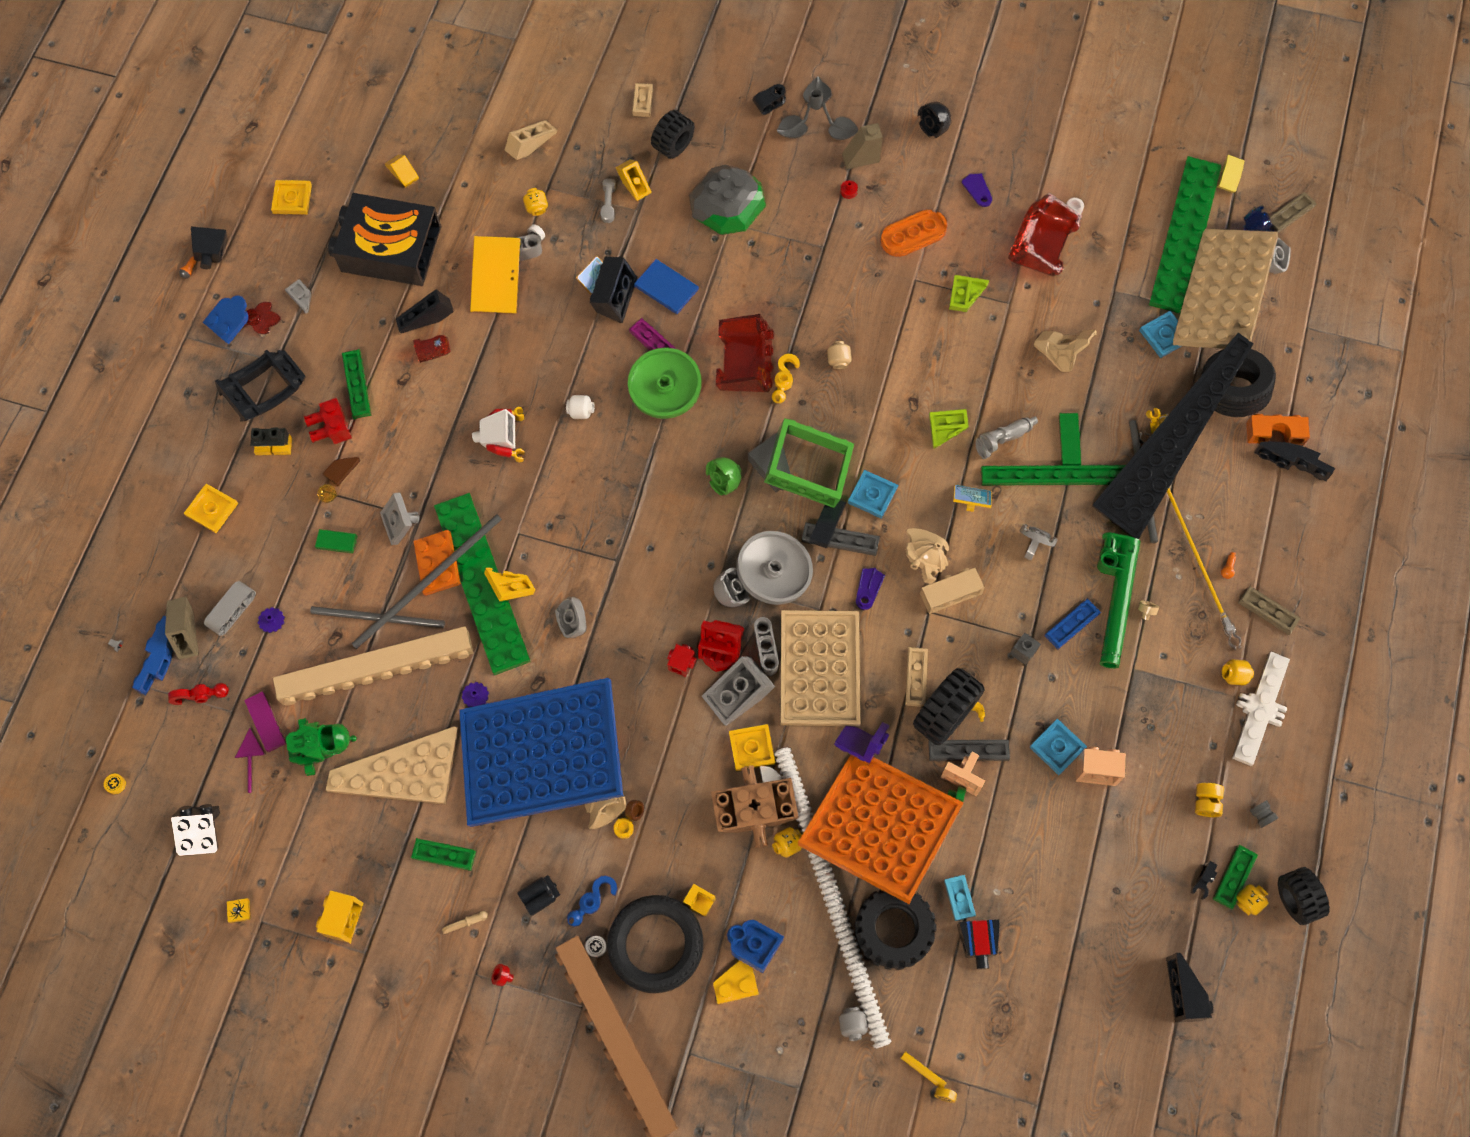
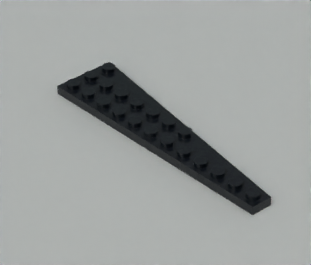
(1149, 474)

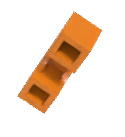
(1293, 428)

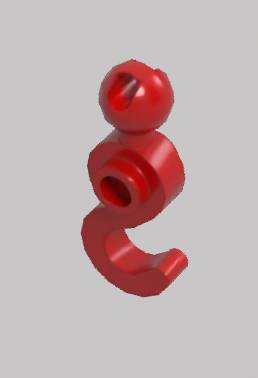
(199, 693)

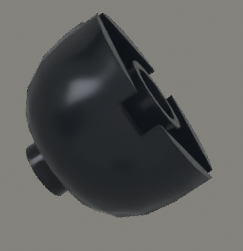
(934, 119)

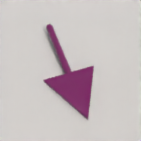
(249, 748)

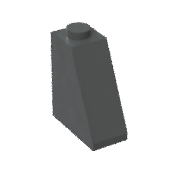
(761, 457)

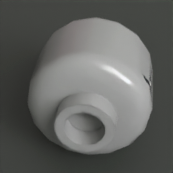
(853, 1023)

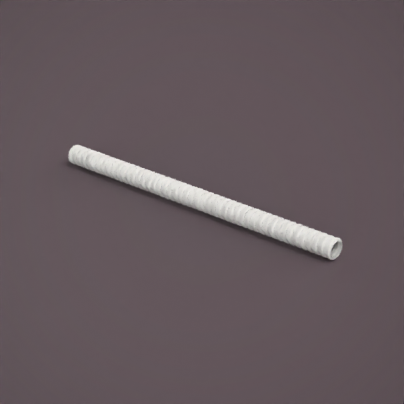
(836, 909)

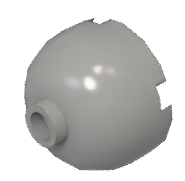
(729, 589)

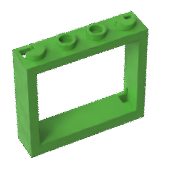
(801, 486)

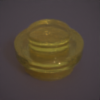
(326, 493)

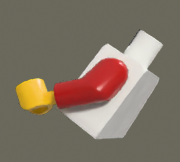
(498, 432)

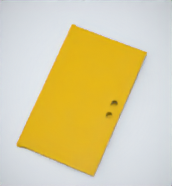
(495, 274)

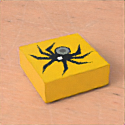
(238, 910)

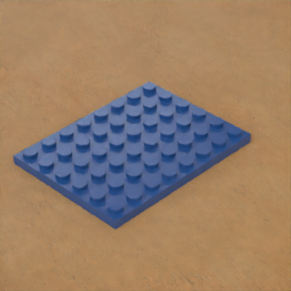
(540, 752)

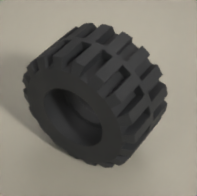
(672, 134)
(1303, 896)

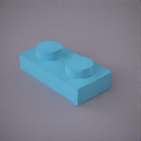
(959, 898)

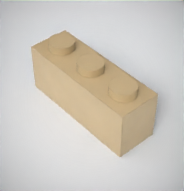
(952, 590)

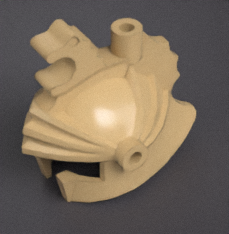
(927, 553)
(604, 811)

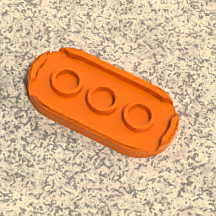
(913, 233)

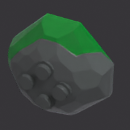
(727, 199)

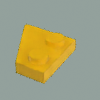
(509, 585)
(736, 984)

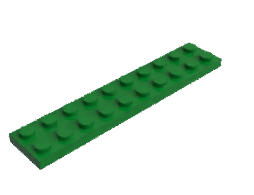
(1185, 233)
(492, 617)

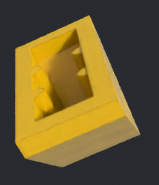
(402, 170)

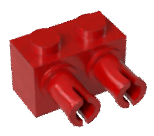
(334, 419)

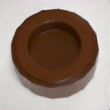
(634, 810)

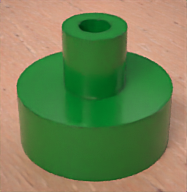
(959, 794)

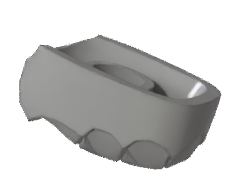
(1280, 257)
(571, 617)

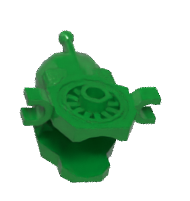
(316, 743)

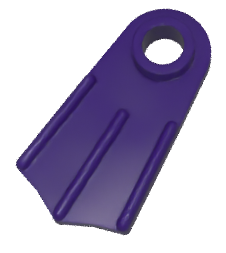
(978, 189)
(869, 587)

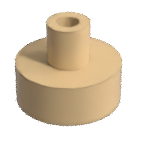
(1148, 608)

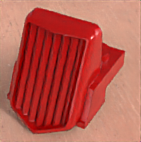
(720, 644)

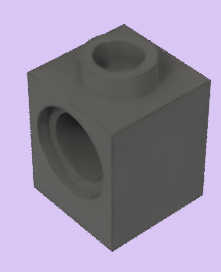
(1025, 649)

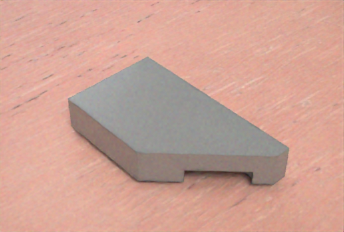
(300, 295)

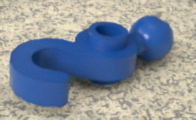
(591, 902)

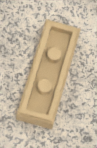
(916, 677)

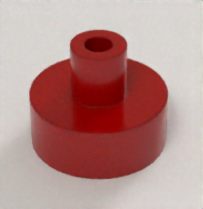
(849, 189)
(501, 975)

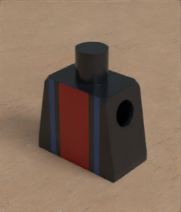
(979, 940)

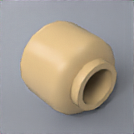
(839, 355)

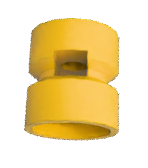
(1209, 800)

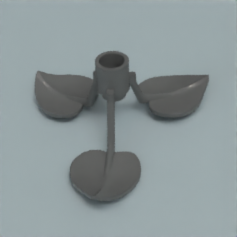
(816, 95)

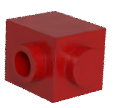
(681, 659)

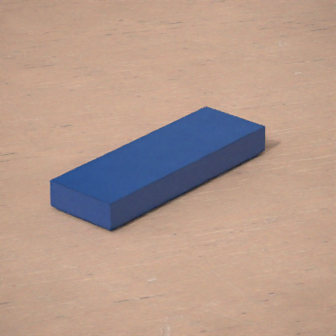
(1072, 624)

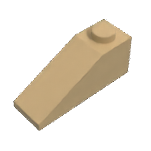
(528, 139)

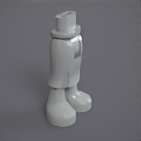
(988, 441)

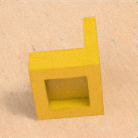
(699, 900)

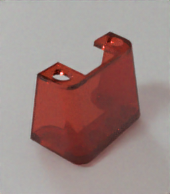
(746, 354)

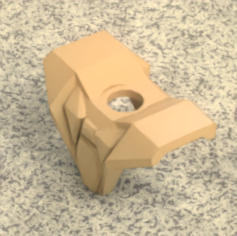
(1063, 348)

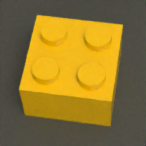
(339, 916)

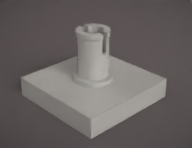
(397, 519)

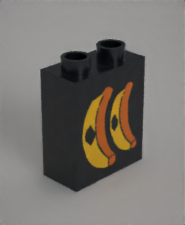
(385, 239)

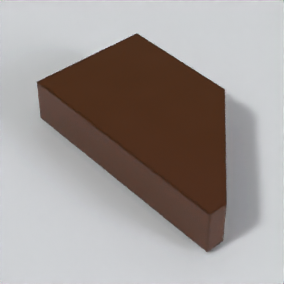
(340, 469)

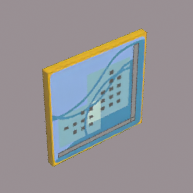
(972, 497)

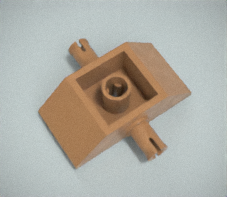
(736, 815)

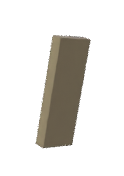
(1291, 212)
(1269, 610)

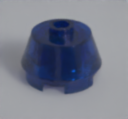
(1257, 220)

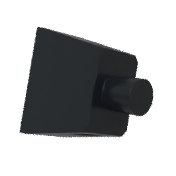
(208, 245)

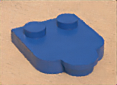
(227, 318)
(754, 944)

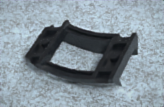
(241, 402)

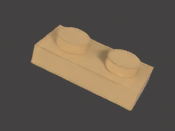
(642, 100)

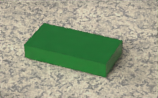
(336, 541)

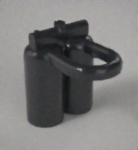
(538, 894)

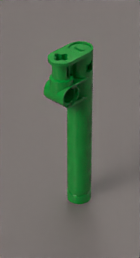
(1123, 555)

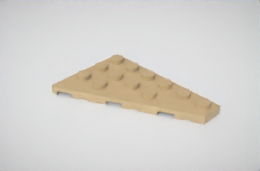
(408, 772)

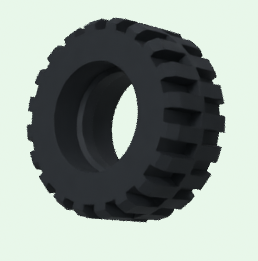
(948, 706)
(888, 956)

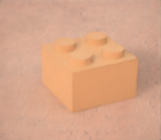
(1100, 766)

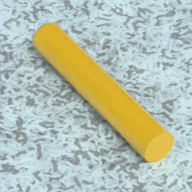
(923, 1070)

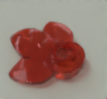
(264, 318)

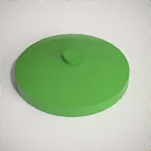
(664, 383)

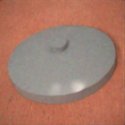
(774, 567)

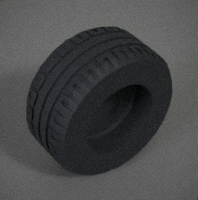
(1251, 398)

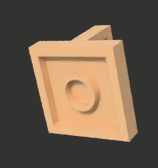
(962, 775)

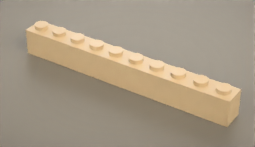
(372, 666)

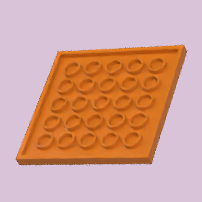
(881, 826)

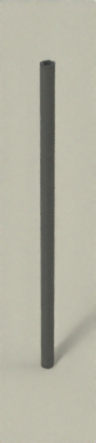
(426, 581)

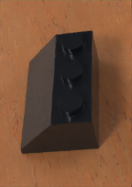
(613, 288)

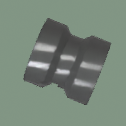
(1264, 814)

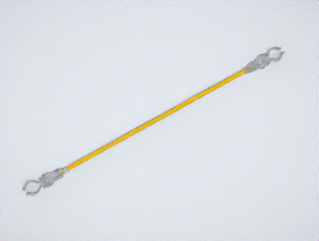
(1228, 628)

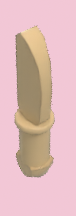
(467, 921)

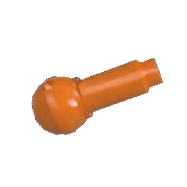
(1228, 570)

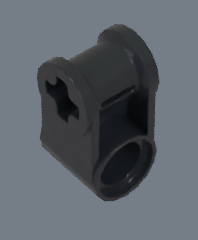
(769, 100)

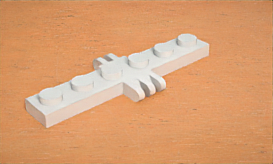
(1261, 709)

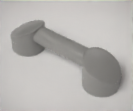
(607, 210)

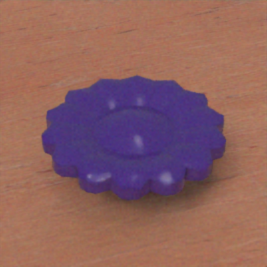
(271, 620)
(475, 694)

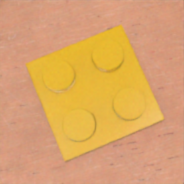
(291, 197)
(211, 508)
(752, 747)

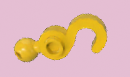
(784, 379)

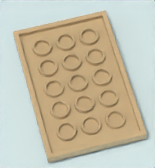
(820, 668)

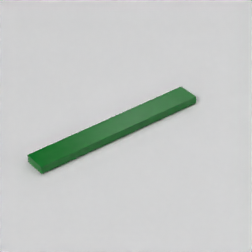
(1049, 475)

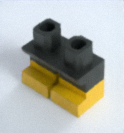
(271, 441)

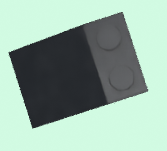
(1188, 995)

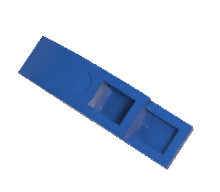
(158, 662)

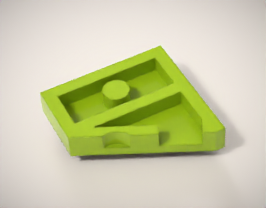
(966, 292)

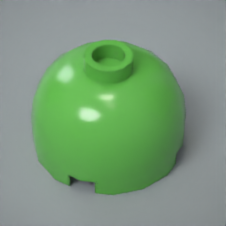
(724, 475)

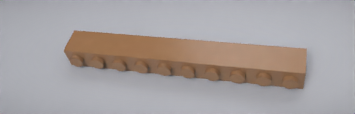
(616, 1038)

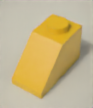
(633, 179)

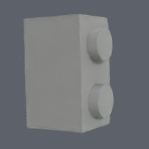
(738, 690)

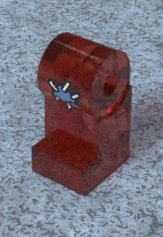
(432, 348)

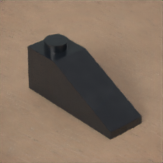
(426, 312)

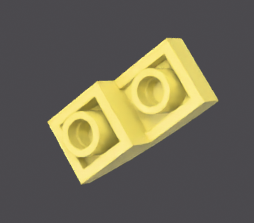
(1231, 174)

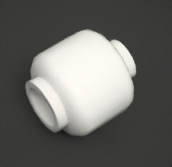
(580, 407)

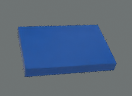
(666, 286)

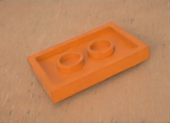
(430, 554)

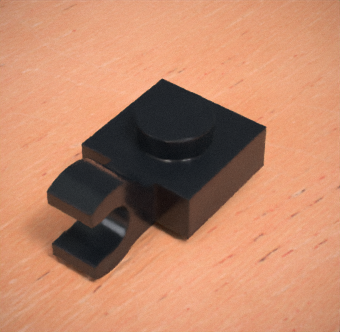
(1207, 875)

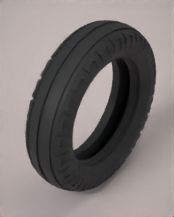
(618, 935)

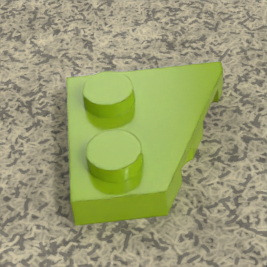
(947, 425)

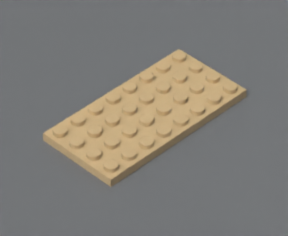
(1225, 287)

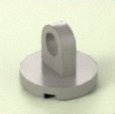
(1037, 536)

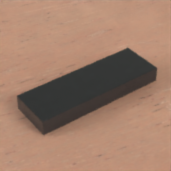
(827, 524)

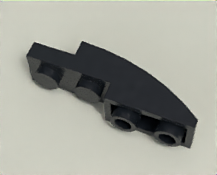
(1290, 454)

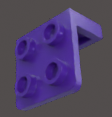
(861, 743)

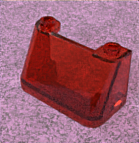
(1044, 235)

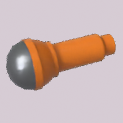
(186, 271)

